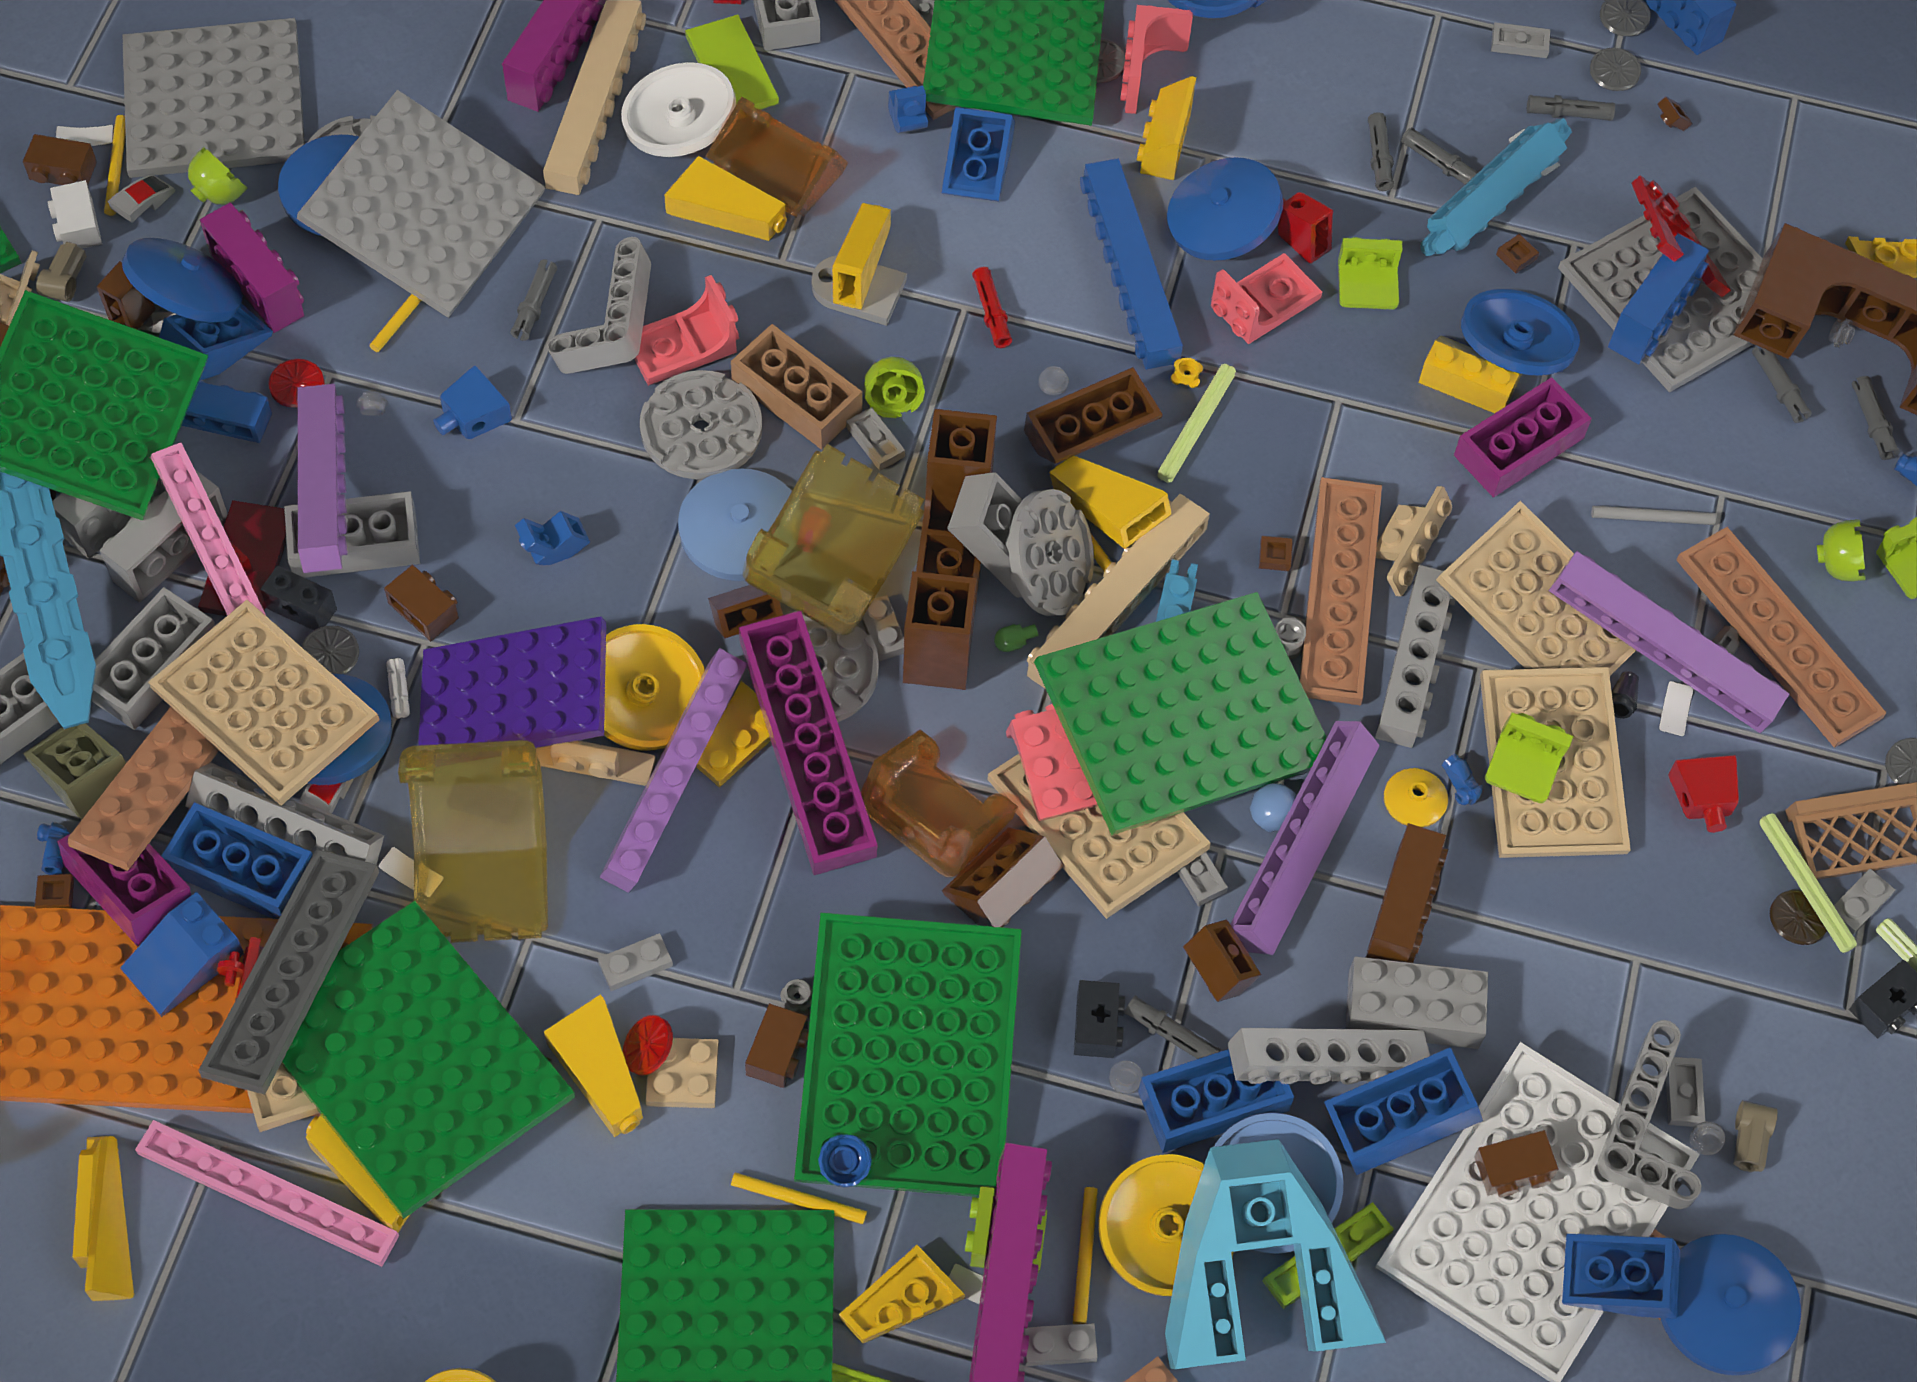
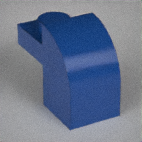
(908, 108)
(554, 540)

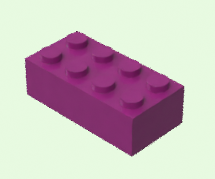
(257, 270)
(1522, 437)
(133, 897)

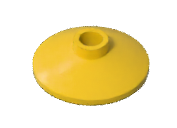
(1414, 809)

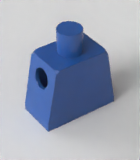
(472, 406)

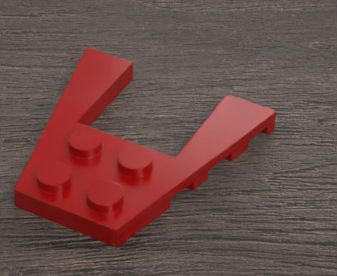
(1667, 222)

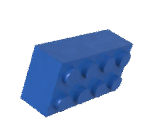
(1697, 22)
(1658, 301)
(236, 860)
(1205, 1100)
(1403, 1111)

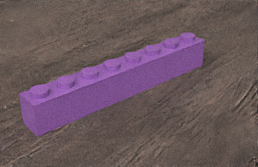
(321, 478)
(1669, 642)
(673, 771)
(1304, 837)

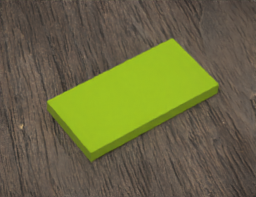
(729, 49)

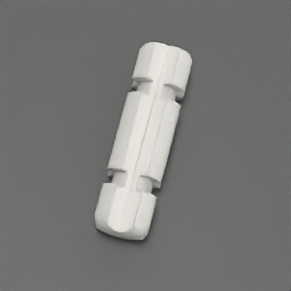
(398, 688)

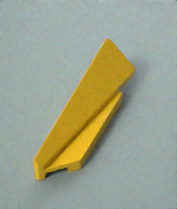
(100, 1222)

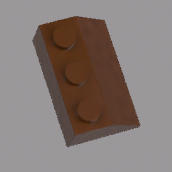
(1004, 877)

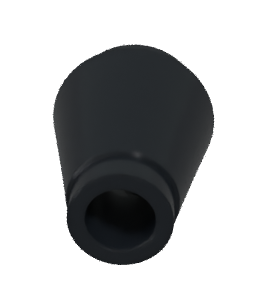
(1625, 695)

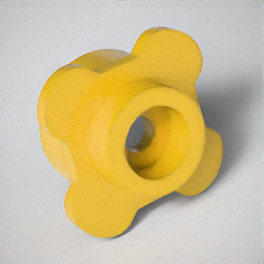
(1190, 366)

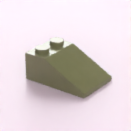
(76, 765)

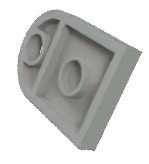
(880, 299)

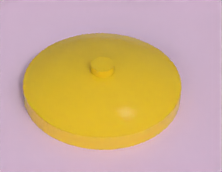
(647, 685)
(1146, 1220)

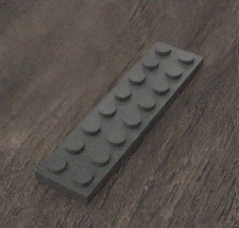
(289, 972)

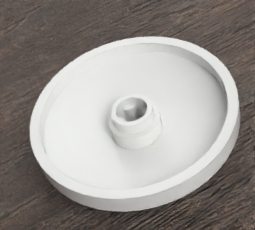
(678, 109)

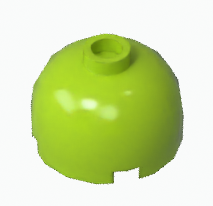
(213, 179)
(893, 387)
(1843, 551)

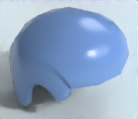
(1271, 806)

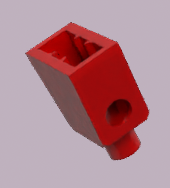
(1306, 226)
(1706, 789)

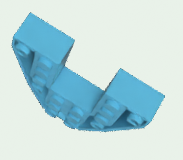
(1251, 1201)

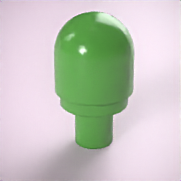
(1014, 637)

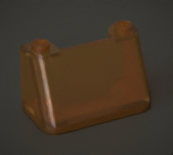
(775, 158)
(929, 808)

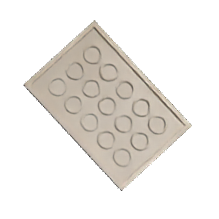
(1506, 588)
(264, 702)
(1587, 796)
(1105, 866)

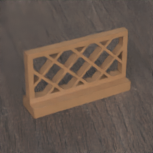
(1847, 807)

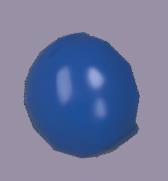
(845, 1160)

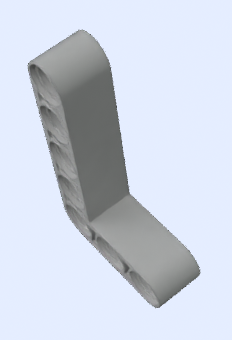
(622, 332)
(1638, 1118)

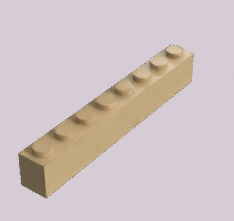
(594, 96)
(1127, 582)

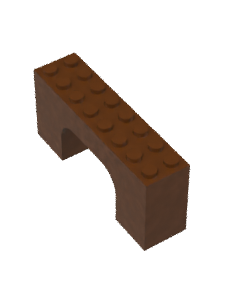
(1815, 277)
(947, 573)

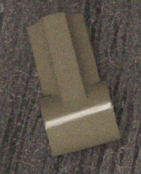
(60, 278)
(1754, 1127)

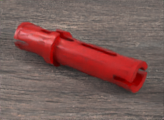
(994, 317)

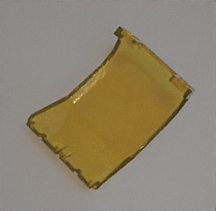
(833, 541)
(479, 838)

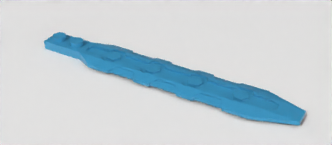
(45, 600)

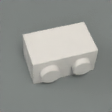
(75, 215)

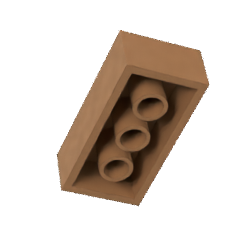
(797, 386)

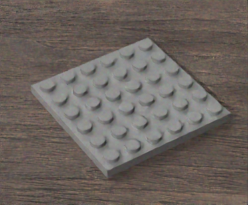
(212, 90)
(421, 203)
(1703, 333)

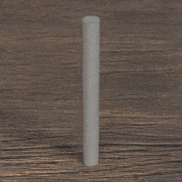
(1653, 515)

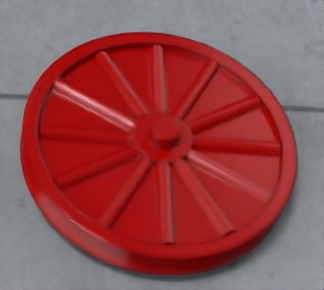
(289, 376)
(647, 1044)

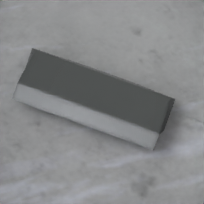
(1728, 638)

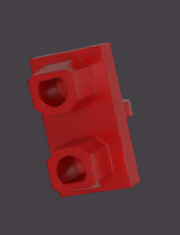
(234, 969)

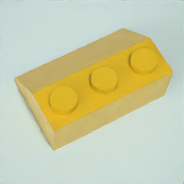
(1167, 129)
(1467, 375)

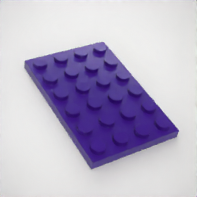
(517, 687)

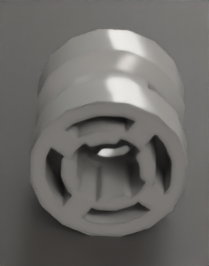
(1292, 635)

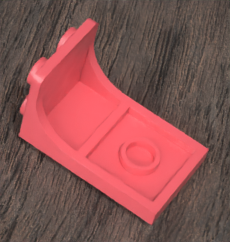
(1152, 31)
(1263, 297)
(689, 337)
(1050, 764)

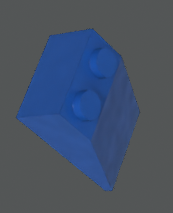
(978, 154)
(222, 341)
(180, 954)
(1622, 1274)

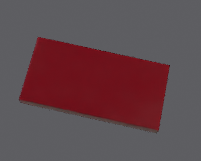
(259, 535)

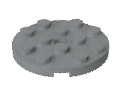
(695, 396)
(1057, 580)
(848, 664)

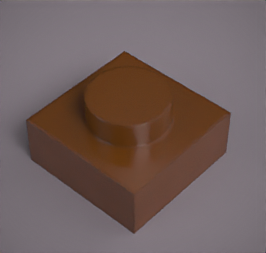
(1673, 114)
(1517, 253)
(1275, 553)
(54, 891)

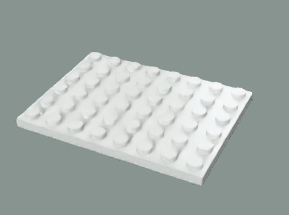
(1503, 1258)

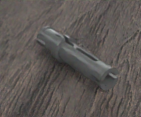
(1568, 107)
(1431, 151)
(1382, 160)
(529, 309)
(1786, 391)
(1879, 427)
(1160, 1023)

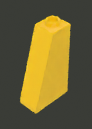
(724, 201)
(860, 255)
(1111, 500)
(595, 1062)
(344, 1165)

